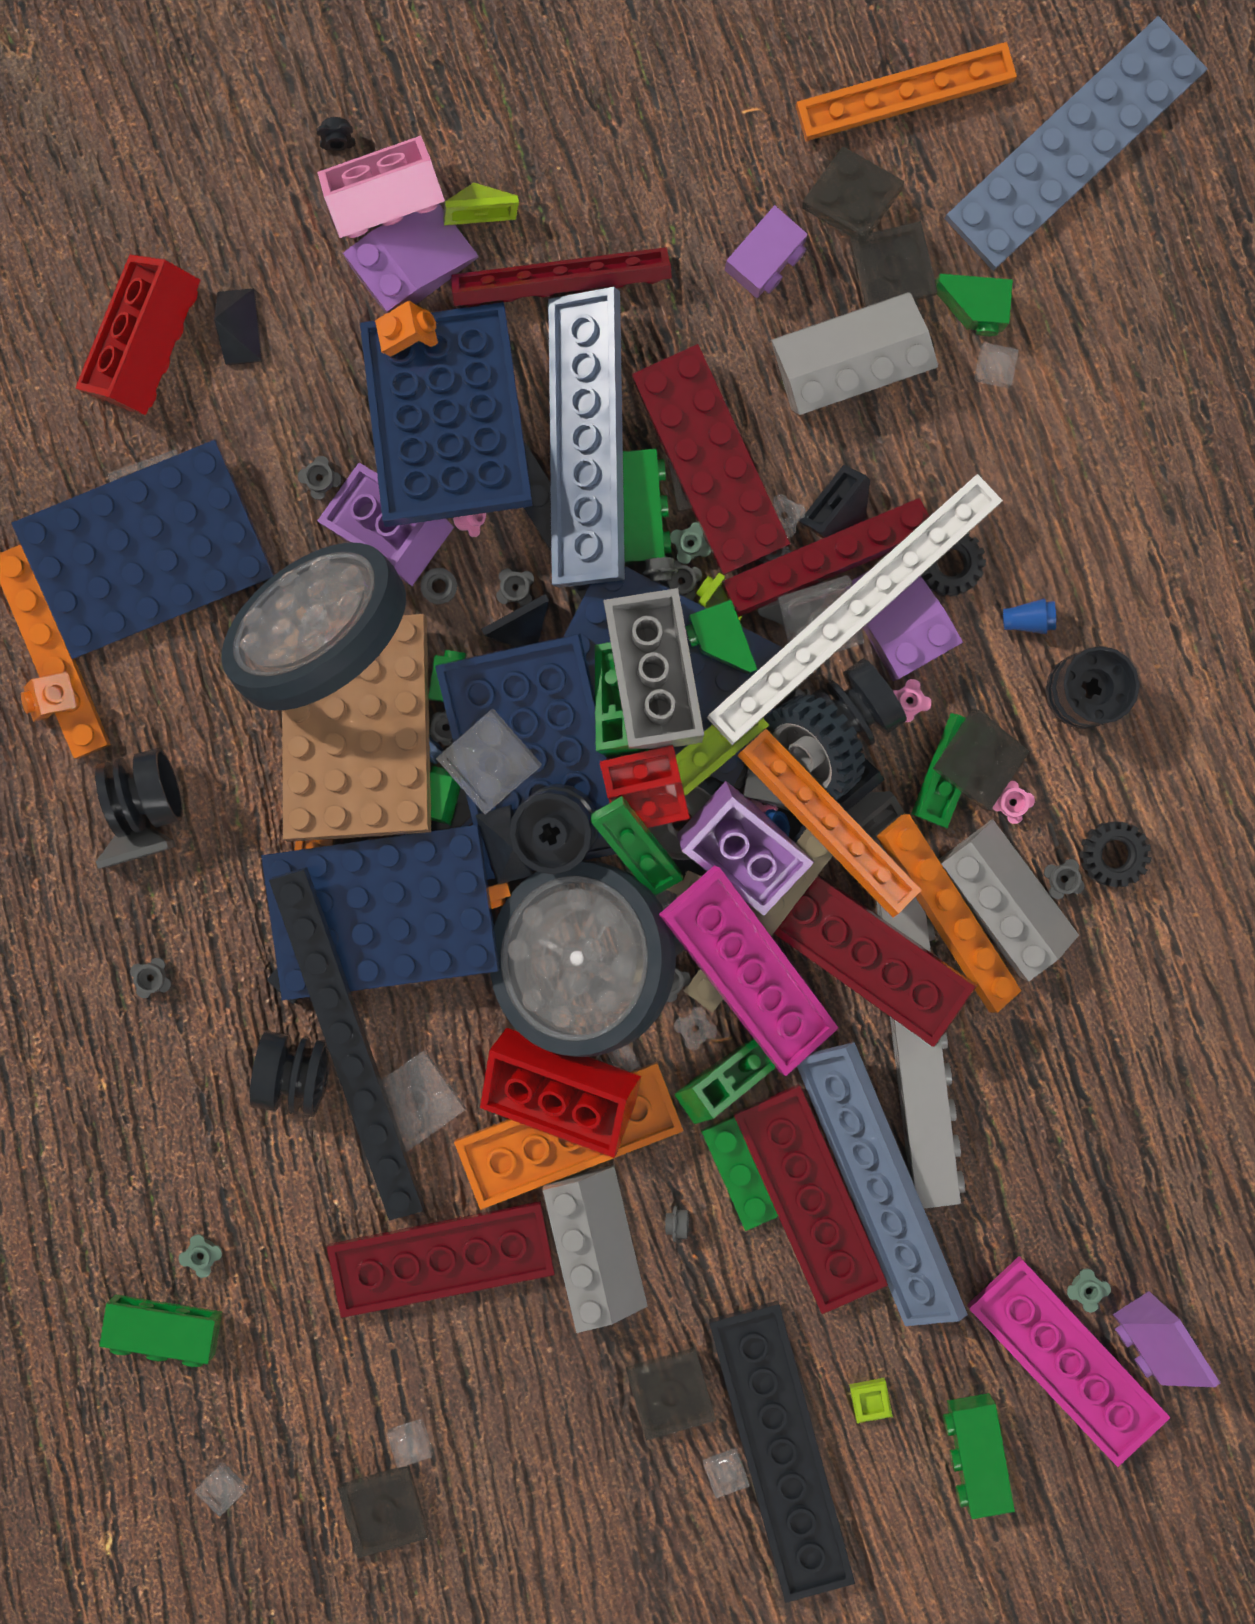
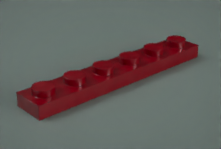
(561, 276)
(823, 558)

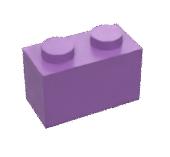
(766, 253)

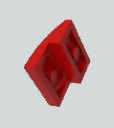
(649, 785)

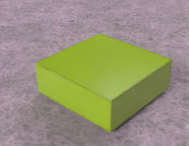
(870, 1400)

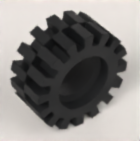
(967, 578)
(1136, 859)

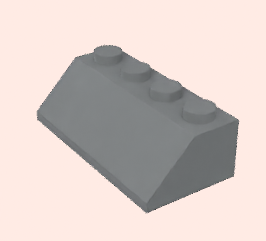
(854, 353)
(654, 670)
(1009, 901)
(594, 1248)

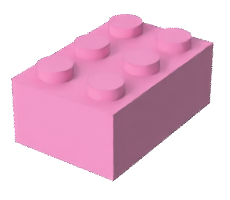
(380, 188)

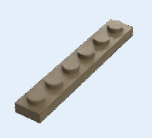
(700, 987)

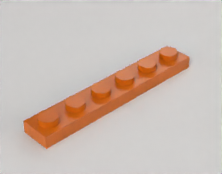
(906, 91)
(49, 652)
(829, 823)
(950, 913)

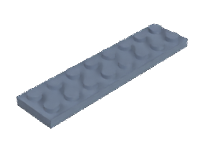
(1075, 143)
(586, 438)
(881, 1186)

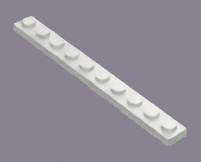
(854, 609)

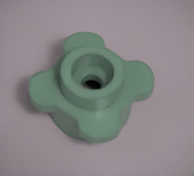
(685, 552)
(211, 1253)
(1087, 1279)

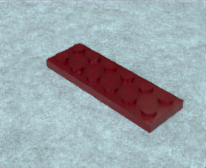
(710, 459)
(876, 960)
(810, 1199)
(440, 1259)

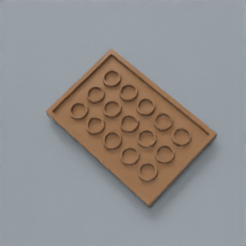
(364, 751)

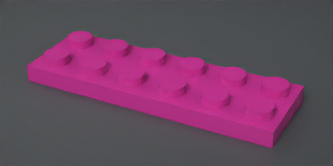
(749, 970)
(1068, 1361)

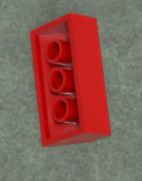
(138, 333)
(559, 1093)

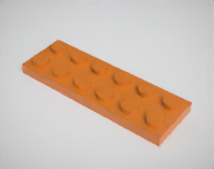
(519, 1158)

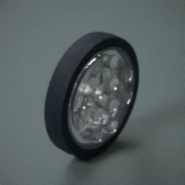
(314, 626)
(583, 959)

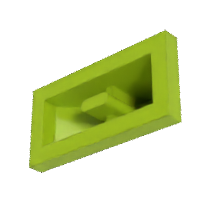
(480, 204)

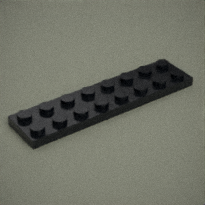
(781, 1451)

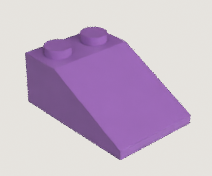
(409, 258)
(357, 518)
(911, 630)
(746, 847)
(1163, 1344)

